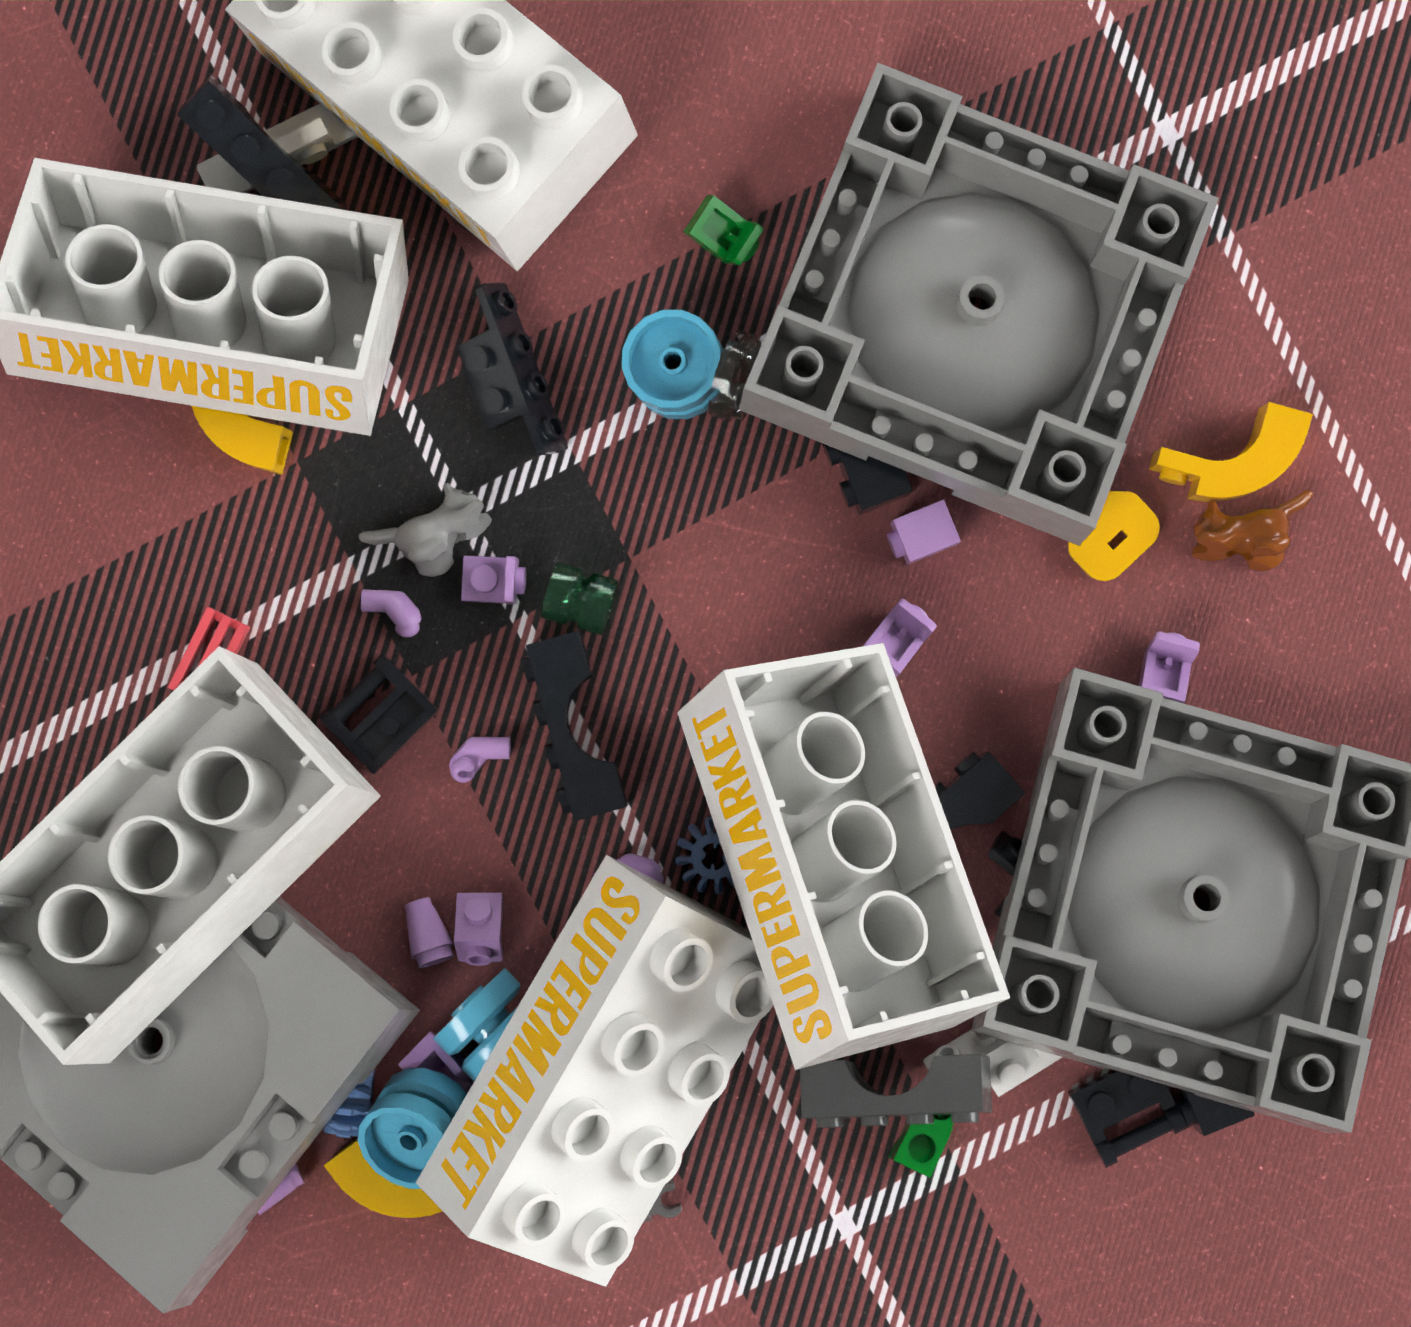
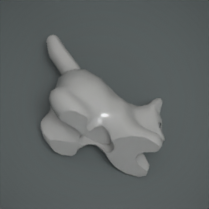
(431, 537)

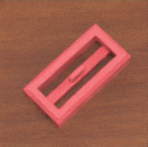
(199, 637)

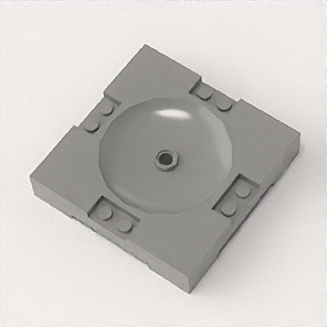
(998, 402)
(1302, 877)
(185, 1144)

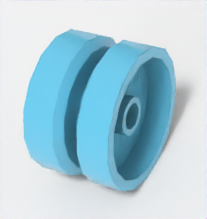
(659, 342)
(481, 1019)
(408, 1123)

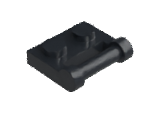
(389, 724)
(1117, 1097)

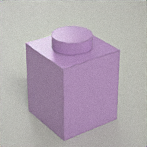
(923, 533)

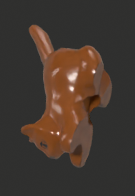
(1256, 536)

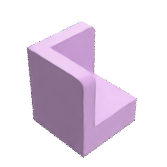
(431, 1056)

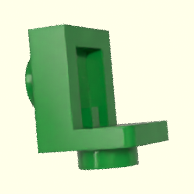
(723, 232)

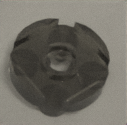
(732, 375)

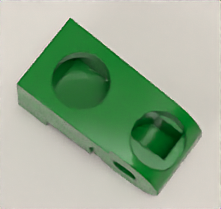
(922, 1145)

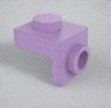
(902, 633)
(1168, 665)
(479, 928)

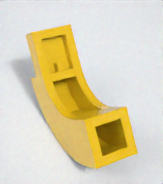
(246, 439)
(1269, 452)
(374, 1191)

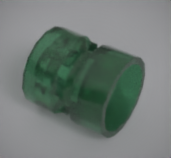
(579, 598)

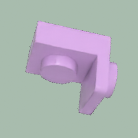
(492, 579)

